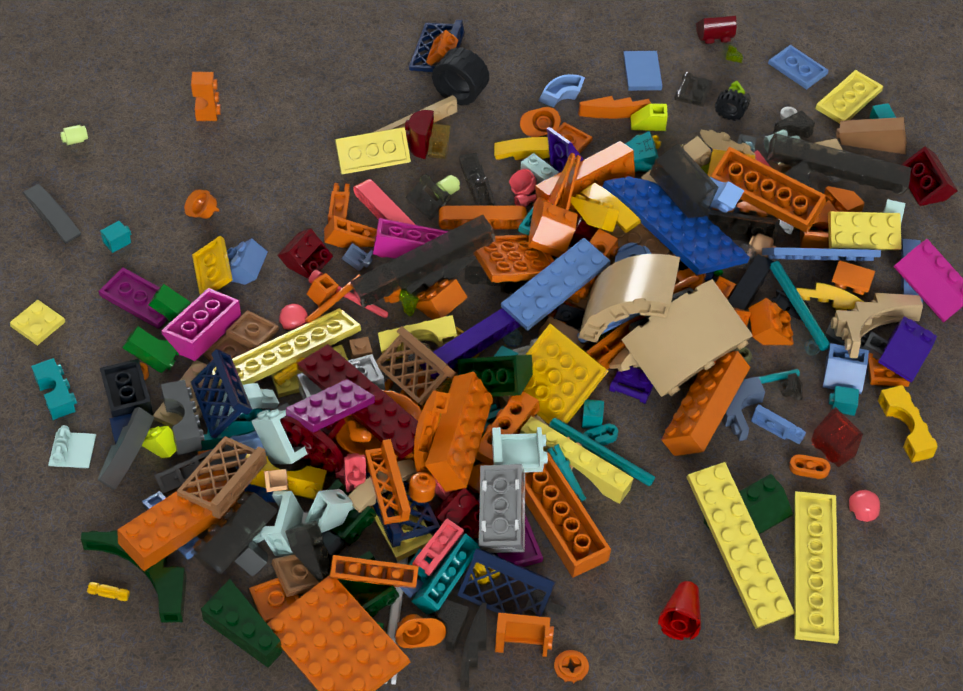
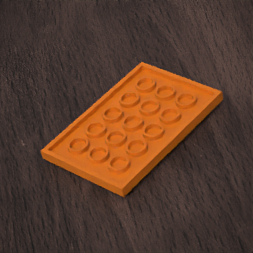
(337, 641)

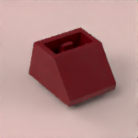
(305, 253)
(460, 509)

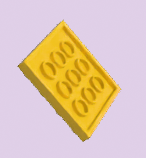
(561, 375)

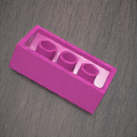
(398, 238)
(933, 279)
(202, 323)

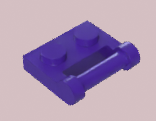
(633, 378)

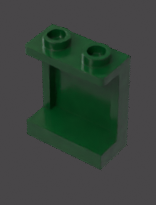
(355, 522)
(371, 596)

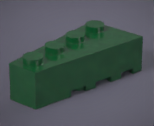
(240, 623)

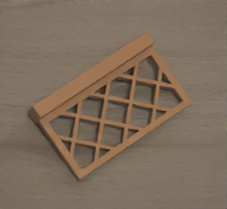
(426, 356)
(238, 480)

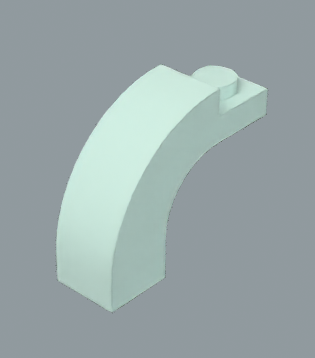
(257, 397)

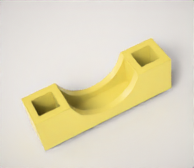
(437, 330)

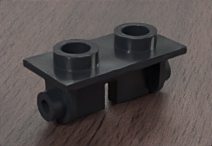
(783, 302)
(569, 314)

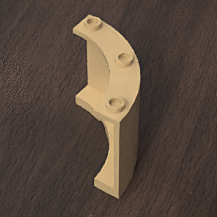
(629, 287)
(690, 339)

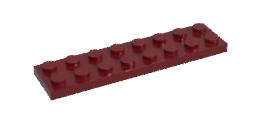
(383, 418)

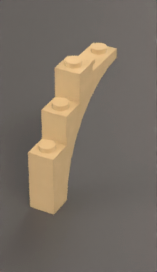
(869, 315)

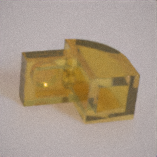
(439, 141)

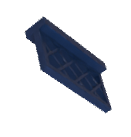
(457, 30)
(230, 384)
(394, 531)
(508, 569)

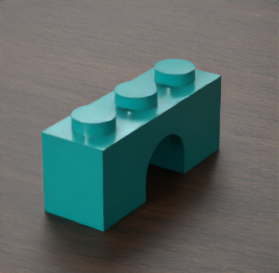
(59, 400)

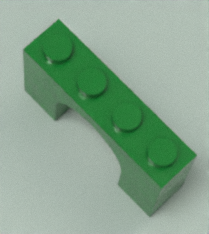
(147, 348)

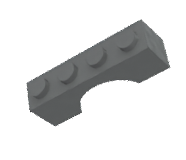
(186, 432)

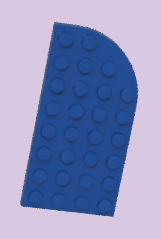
(694, 240)

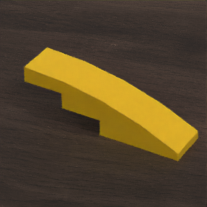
(522, 148)
(626, 219)

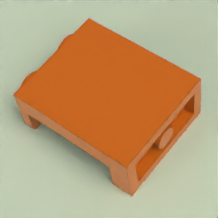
(524, 630)

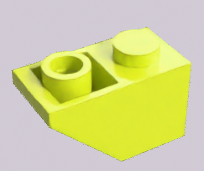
(650, 118)
(160, 441)

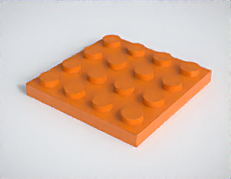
(512, 259)

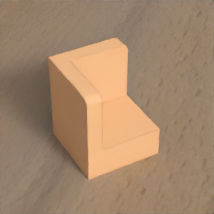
(276, 480)

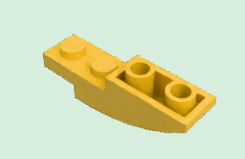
(840, 298)

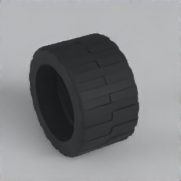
(468, 66)

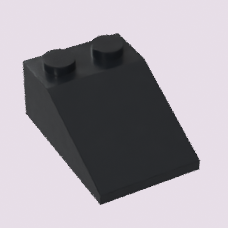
(125, 388)

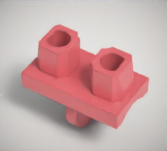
(354, 471)

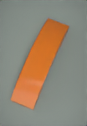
(427, 427)

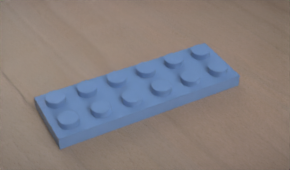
(821, 254)
(555, 284)

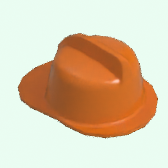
(535, 122)
(200, 204)
(419, 632)

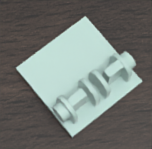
(72, 449)

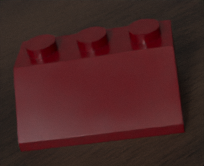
(929, 178)

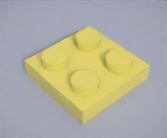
(37, 322)

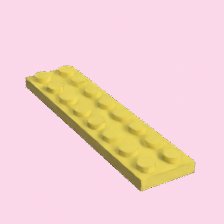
(293, 345)
(740, 545)
(815, 568)

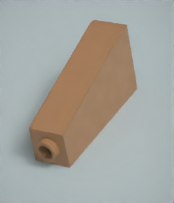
(874, 134)

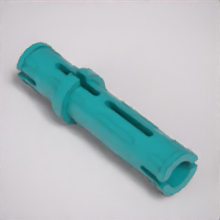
(564, 467)

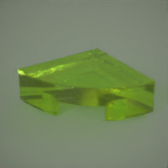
(734, 55)
(408, 302)

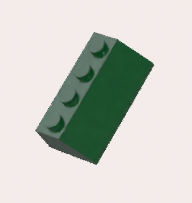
(501, 373)
(765, 503)

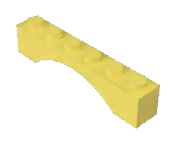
(606, 477)

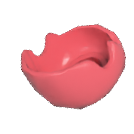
(523, 182)
(292, 316)
(864, 505)

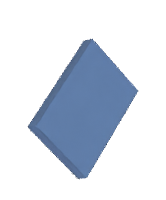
(798, 67)
(642, 70)

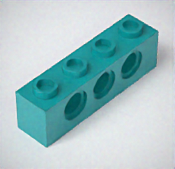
(446, 575)

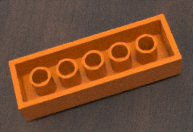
(608, 164)
(771, 190)
(705, 405)
(459, 432)
(564, 520)
(167, 526)

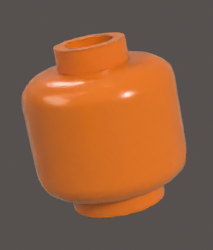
(422, 487)

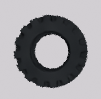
(734, 98)

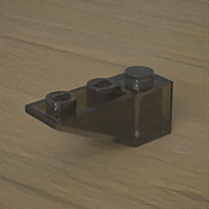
(309, 548)

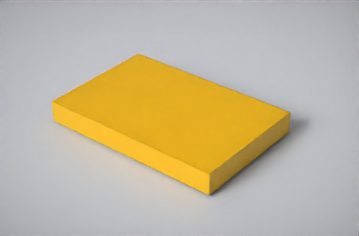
(212, 266)

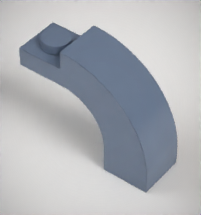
(749, 393)

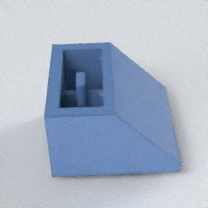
(246, 261)
(843, 370)

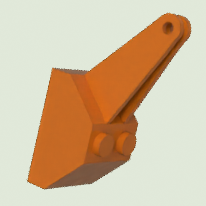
(554, 223)

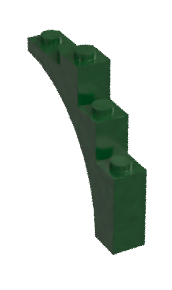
(167, 581)

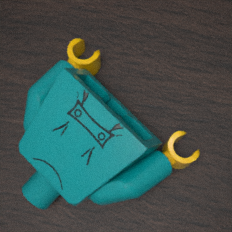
(645, 151)

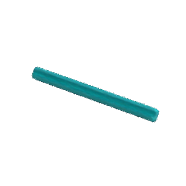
(800, 306)
(602, 452)

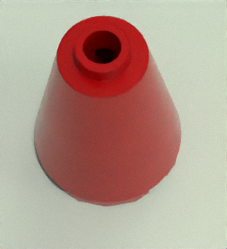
(682, 613)

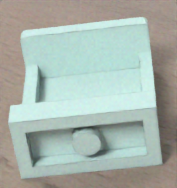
(275, 439)
(520, 449)
(288, 516)

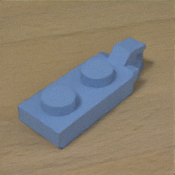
(777, 425)

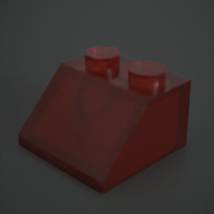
(837, 438)

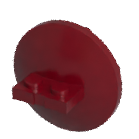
(318, 444)

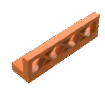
(394, 478)

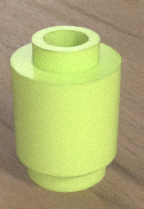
(74, 134)
(449, 184)

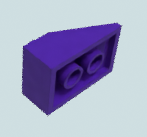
(559, 150)
(907, 349)

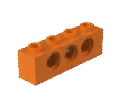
(603, 242)
(523, 403)
(374, 572)

